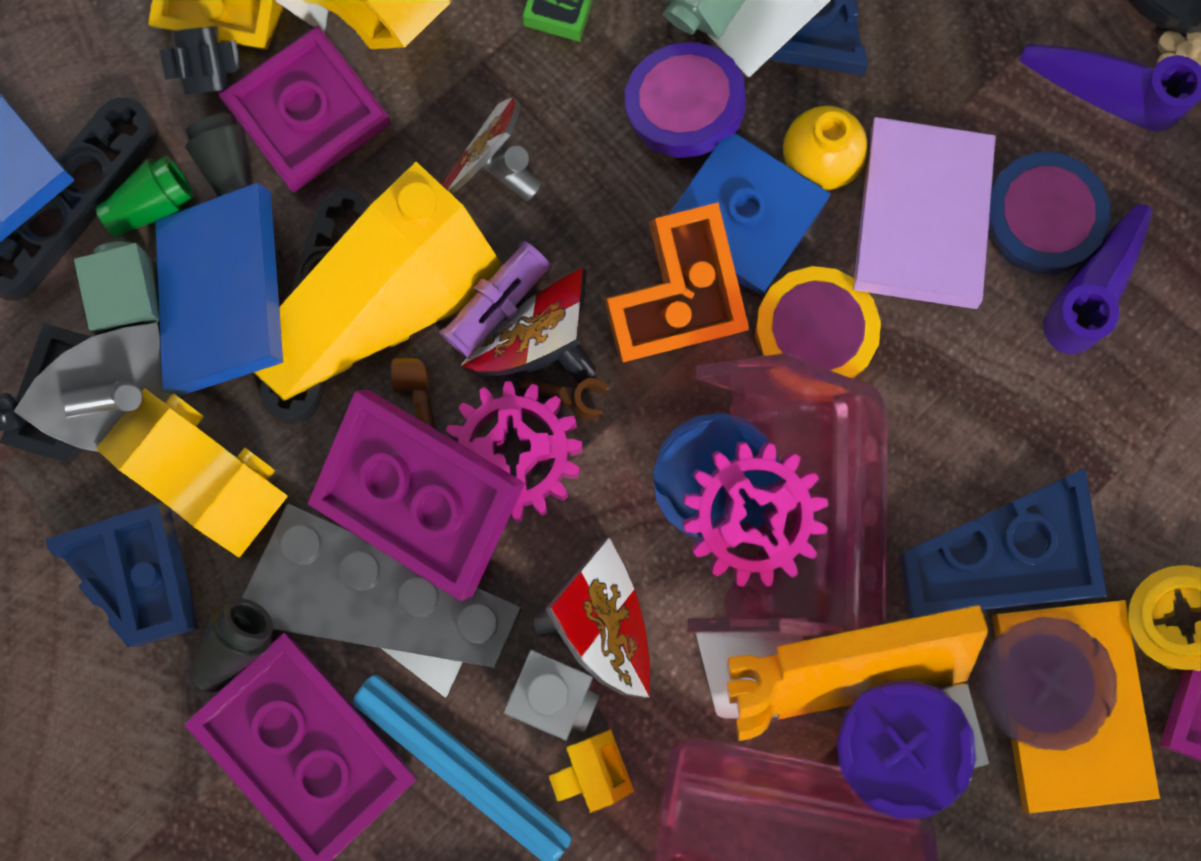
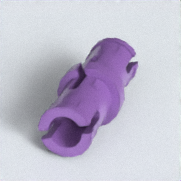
(496, 299)

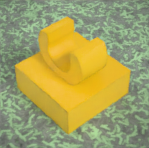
(595, 771)

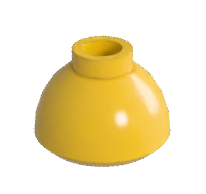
(826, 146)

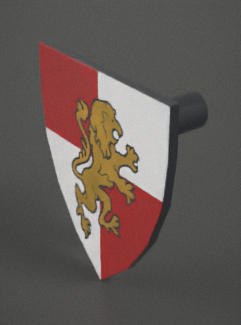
(539, 334)

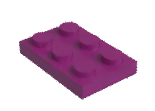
(415, 494)
(301, 751)

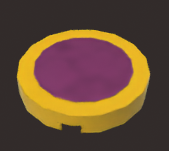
(819, 320)

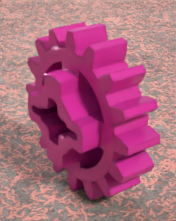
(542, 448)
(781, 497)

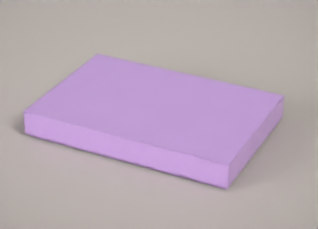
(925, 213)

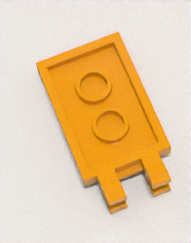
(842, 666)

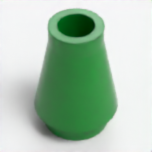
(146, 196)

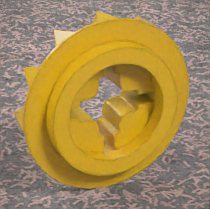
(1154, 603)

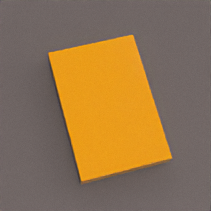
(1119, 758)

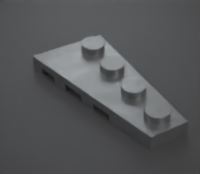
(346, 590)

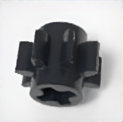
(200, 59)

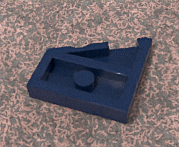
(132, 573)

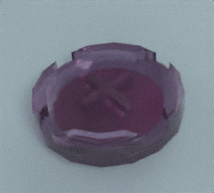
(1048, 683)

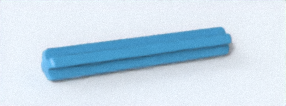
(462, 769)

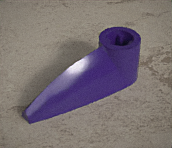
(1121, 86)
(1097, 287)

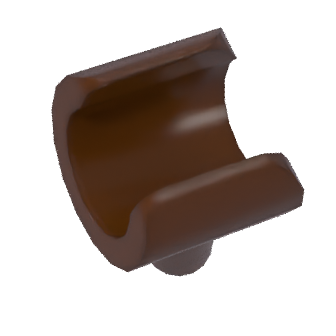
(413, 376)
(570, 395)

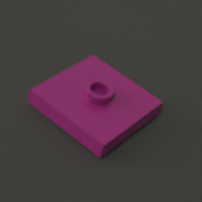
(305, 109)

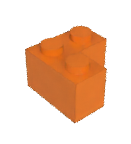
(697, 293)

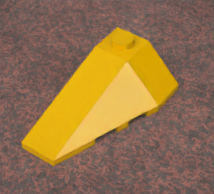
(385, 279)

